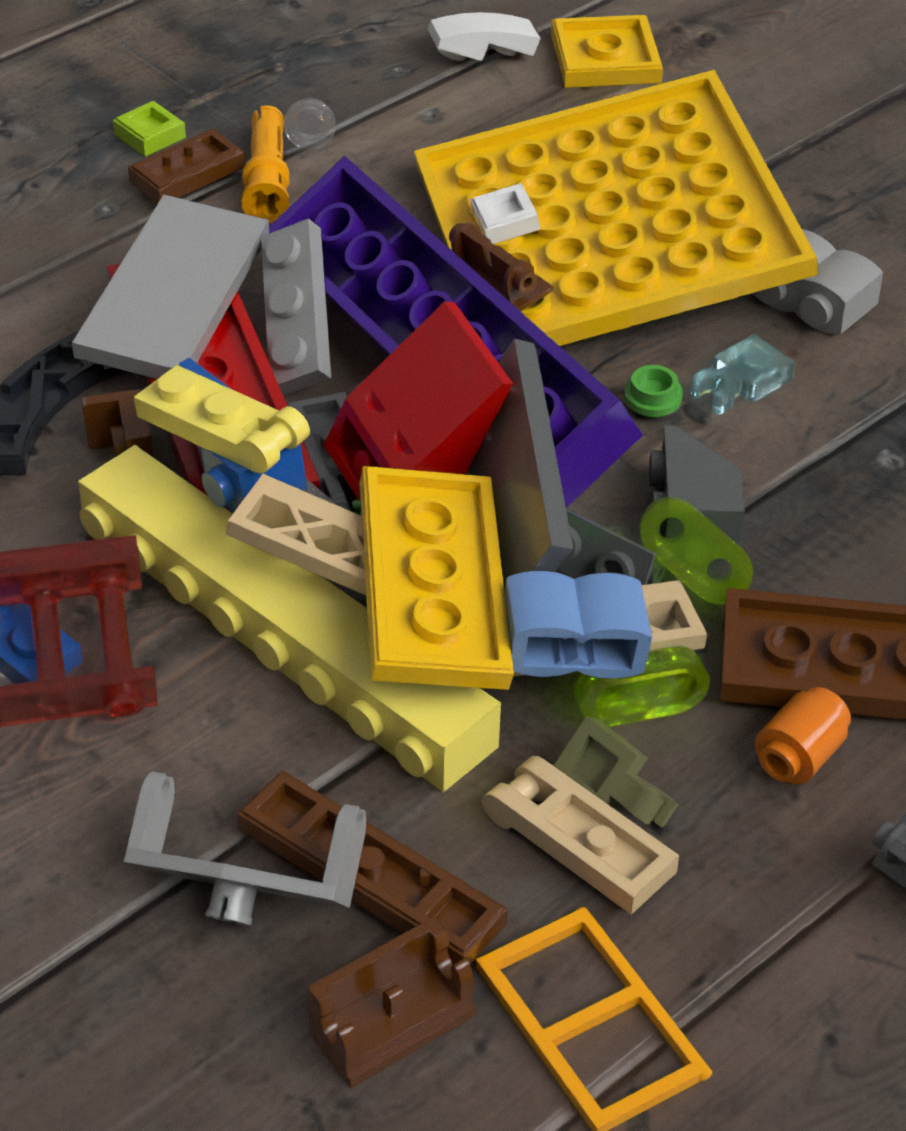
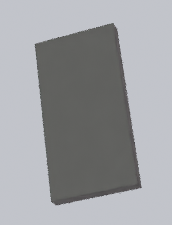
(525, 472)

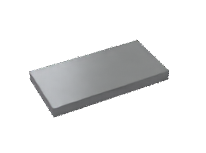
(171, 288)

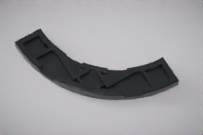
(37, 394)

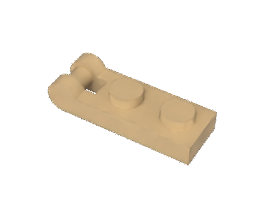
(582, 833)

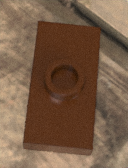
(187, 166)

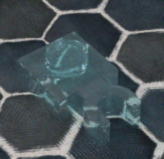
(745, 369)

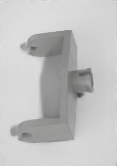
(237, 886)

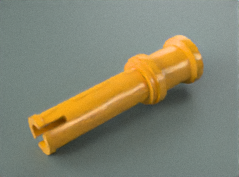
(266, 172)

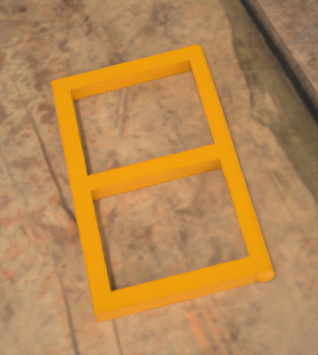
(545, 1040)

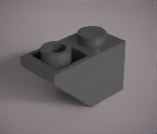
(700, 476)

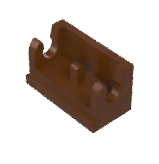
(390, 1002)

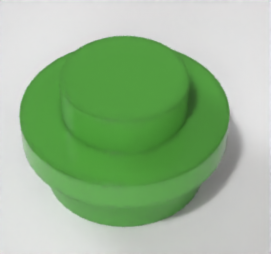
(653, 391)

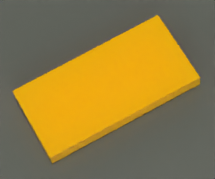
(434, 579)

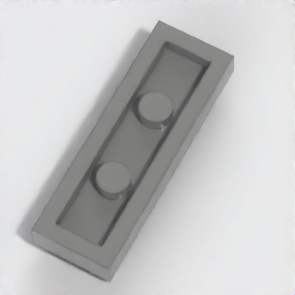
(296, 306)

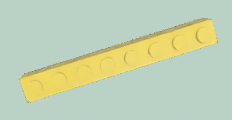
(285, 617)

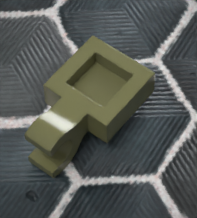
(609, 770)

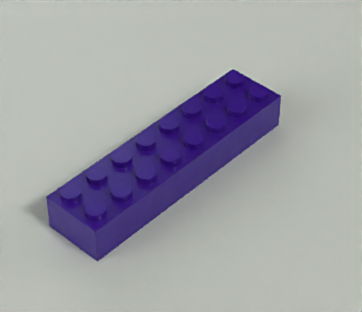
(394, 273)

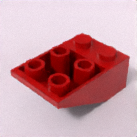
(422, 403)

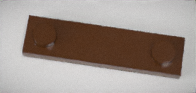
(390, 877)

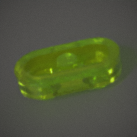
(694, 549)
(668, 686)

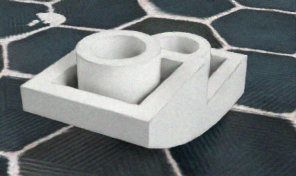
(471, 33)

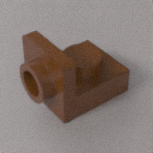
(114, 422)

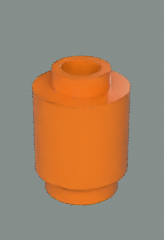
(803, 735)

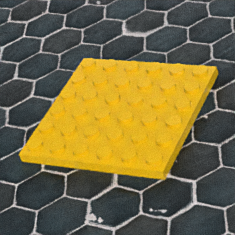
(637, 203)

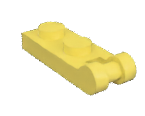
(221, 419)

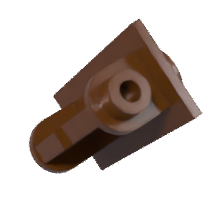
(504, 272)

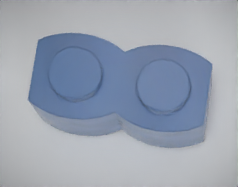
(577, 624)

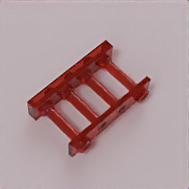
(65, 571)

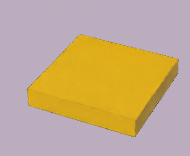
(606, 51)

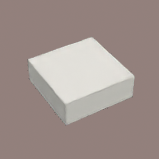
(505, 213)

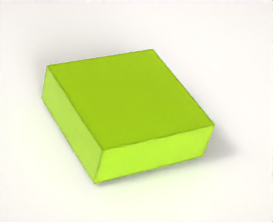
(149, 128)

